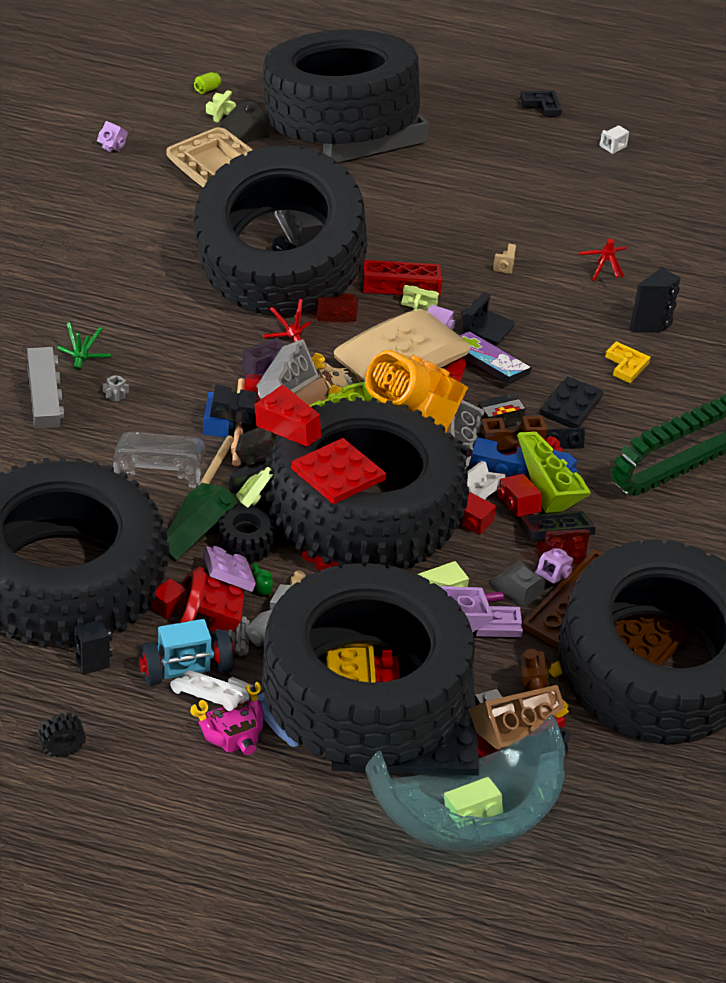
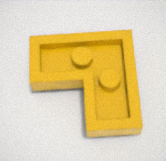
(630, 361)

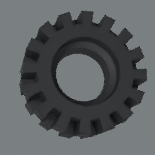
(51, 733)

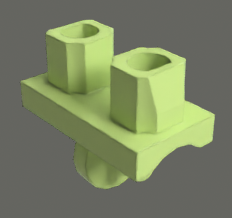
(220, 106)
(419, 298)

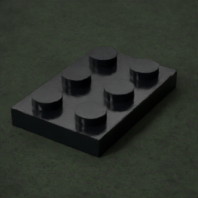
(571, 403)
(538, 525)

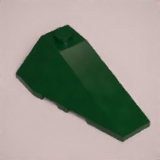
(198, 517)

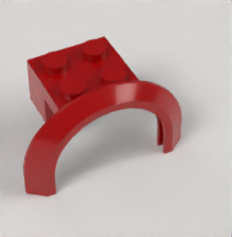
(213, 598)

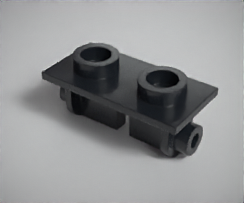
(568, 437)

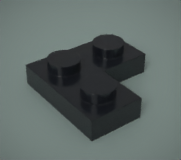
(545, 99)

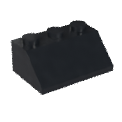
(655, 302)

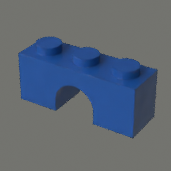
(510, 465)

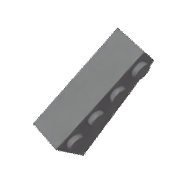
(466, 424)

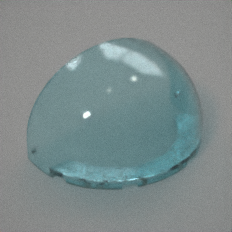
(525, 774)

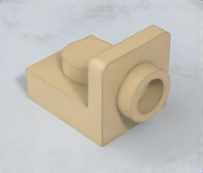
(505, 262)

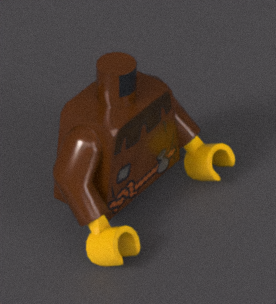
(536, 673)

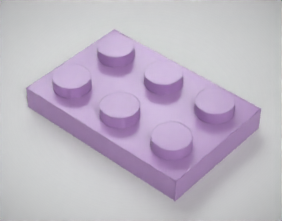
(229, 568)

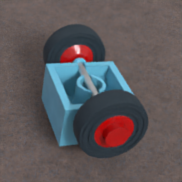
(183, 649)

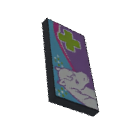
(494, 359)

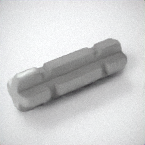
(242, 638)

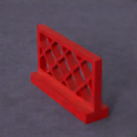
(393, 282)

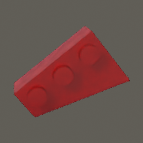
(288, 416)

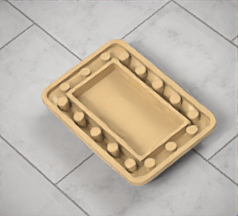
(206, 153)
(408, 333)

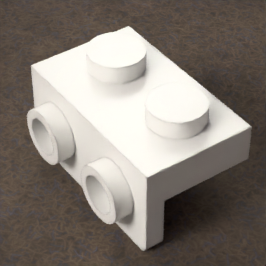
(483, 482)

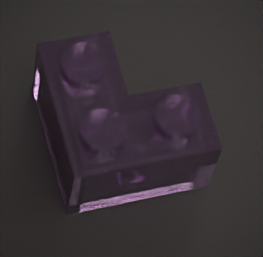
(260, 357)

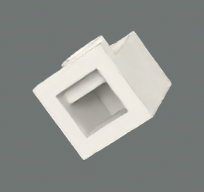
(614, 139)

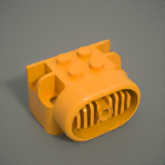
(415, 384)

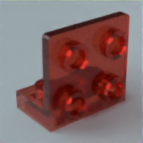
(337, 309)
(571, 541)

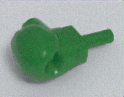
(263, 581)

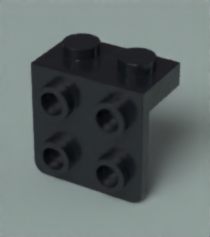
(484, 322)

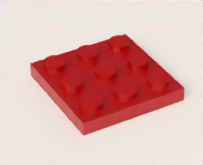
(338, 471)

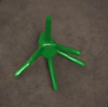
(81, 352)

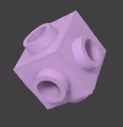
(112, 137)
(554, 565)

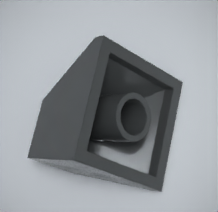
(521, 583)

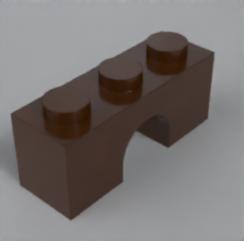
(494, 430)

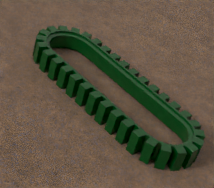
(663, 436)

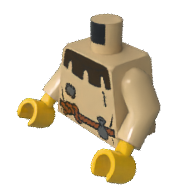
(332, 376)

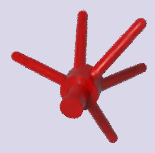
(607, 253)
(293, 330)

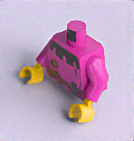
(233, 728)

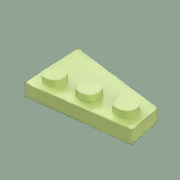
(250, 490)

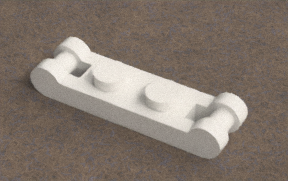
(210, 689)

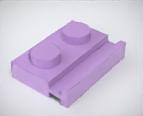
(505, 623)

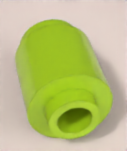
(207, 82)

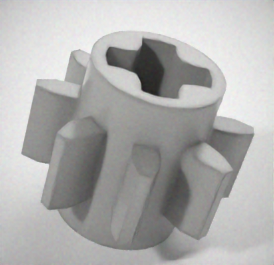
(116, 388)

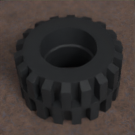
(246, 533)

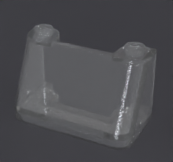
(160, 452)

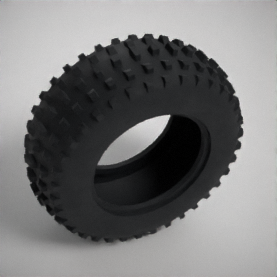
(88, 503)
(368, 525)

